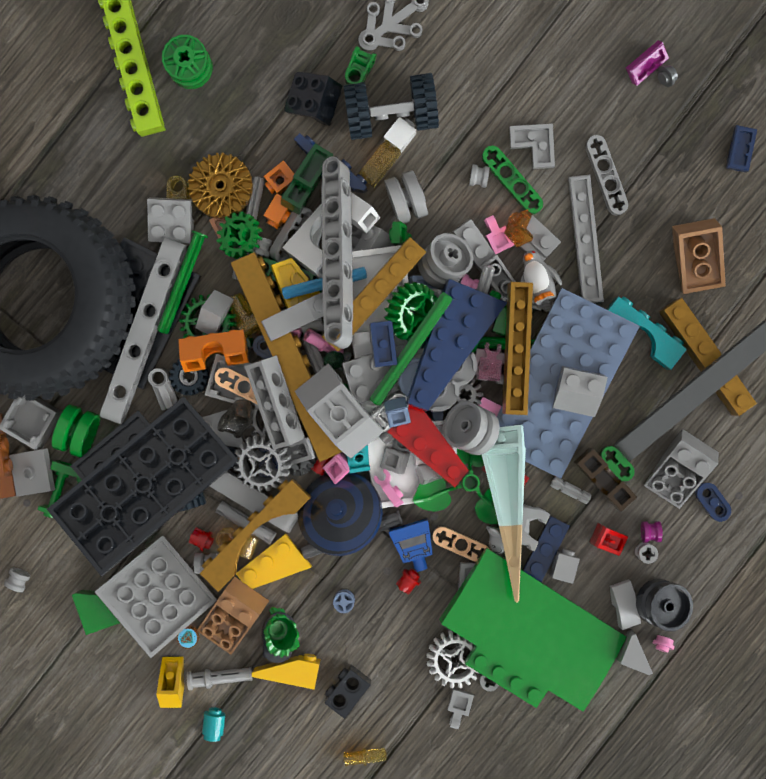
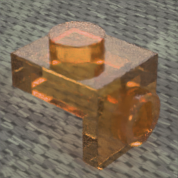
(516, 228)

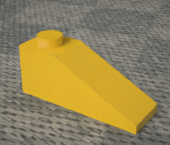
(296, 671)

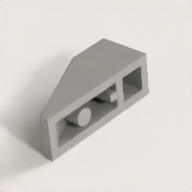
(294, 317)

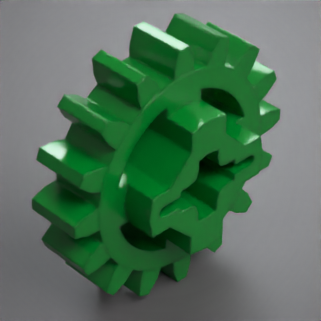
(239, 235)

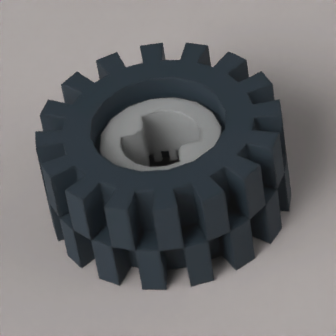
(183, 385)

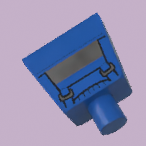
(413, 542)

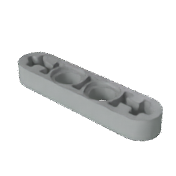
(603, 176)

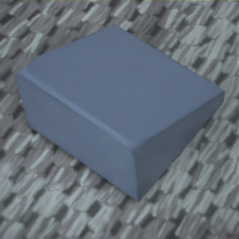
(397, 412)

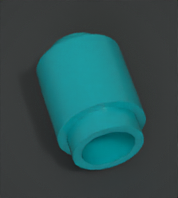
(213, 724)

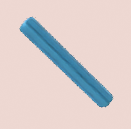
(317, 285)

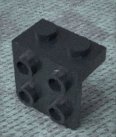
(313, 97)

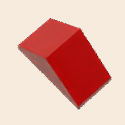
(608, 539)

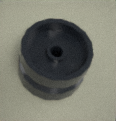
(664, 604)

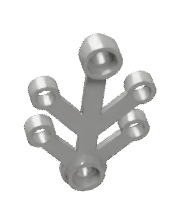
(390, 24)

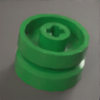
(75, 430)

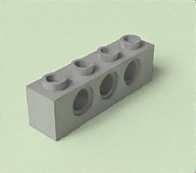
(274, 402)

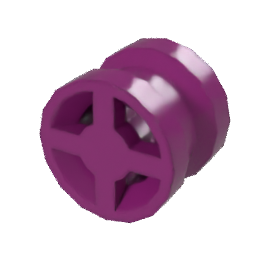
(651, 531)

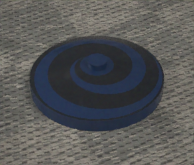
(340, 515)

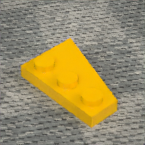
(288, 274)
(274, 563)

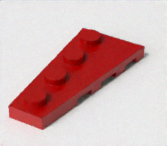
(430, 446)

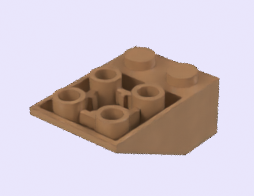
(232, 615)

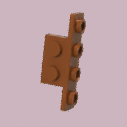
(7, 486)

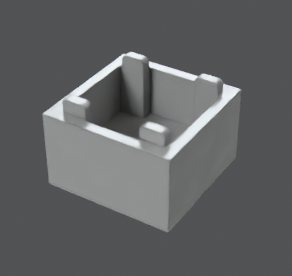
(218, 392)
(30, 421)

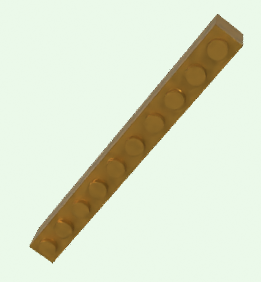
(264, 304)

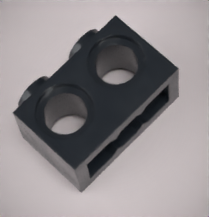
(351, 693)

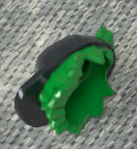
(279, 636)

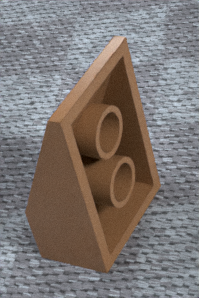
(699, 255)

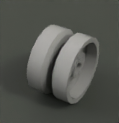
(406, 197)
(445, 259)
(471, 428)

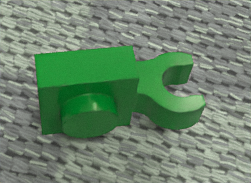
(398, 233)

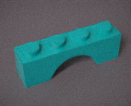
(665, 349)

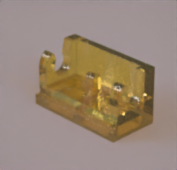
(380, 163)

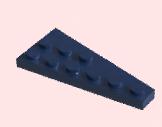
(452, 341)

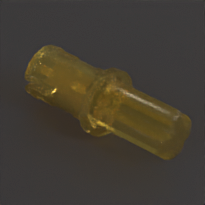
(365, 756)

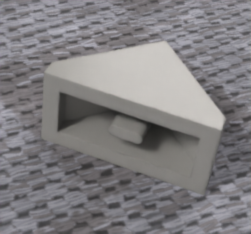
(213, 312)
(301, 451)
(633, 655)

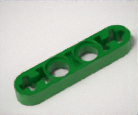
(509, 182)

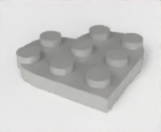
(451, 392)

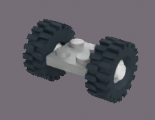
(423, 104)

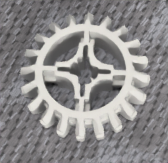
(447, 654)

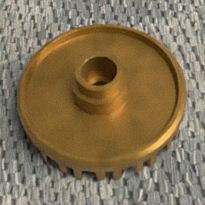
(217, 171)

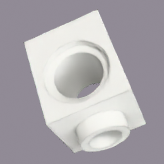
(401, 133)

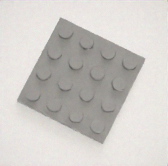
(156, 596)

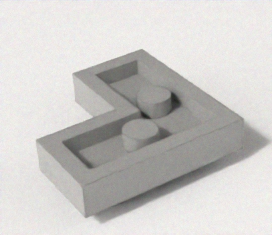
(539, 139)

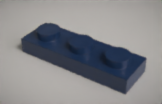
(547, 547)

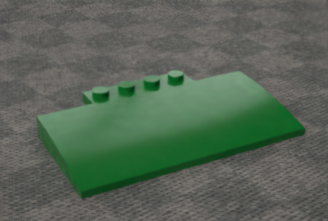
(530, 643)

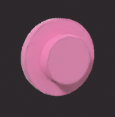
(663, 644)

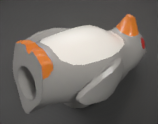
(541, 276)

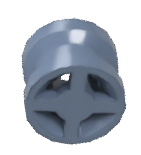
(344, 605)

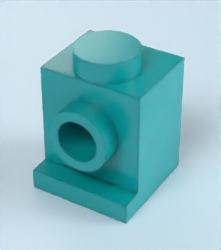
(358, 462)

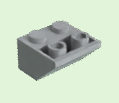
(373, 239)

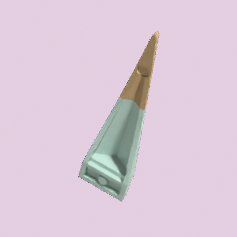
(505, 475)

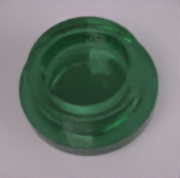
(334, 359)

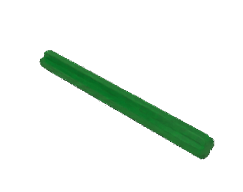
(411, 348)

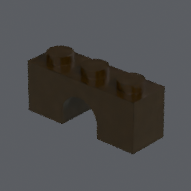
(604, 479)

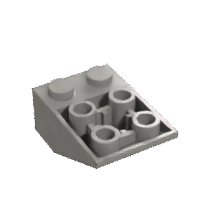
(682, 469)

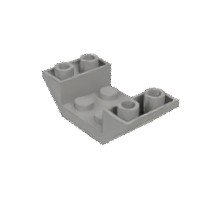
(338, 412)

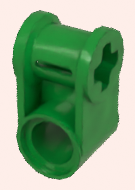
(360, 65)

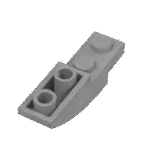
(485, 255)

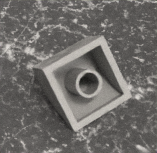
(579, 391)

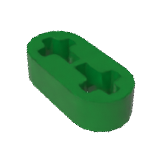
(620, 460)

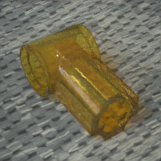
(244, 315)

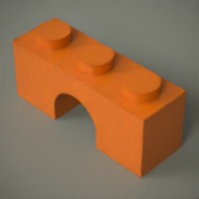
(195, 350)

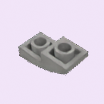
(624, 600)

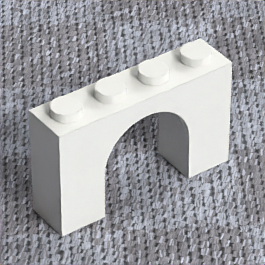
(304, 244)

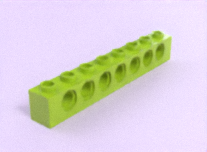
(153, 120)

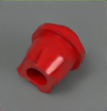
(201, 539)
(408, 581)

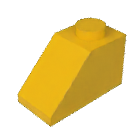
(171, 682)

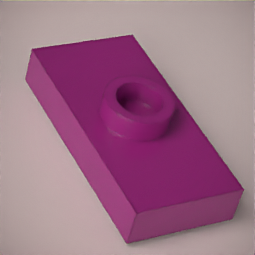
(647, 63)

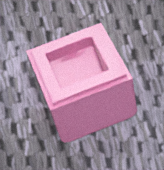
(337, 467)

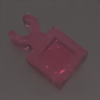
(490, 366)

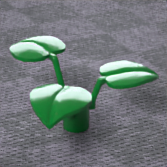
(435, 495)

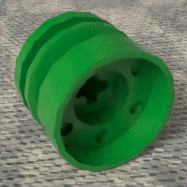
(185, 73)

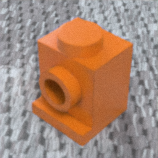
(280, 171)
(276, 213)

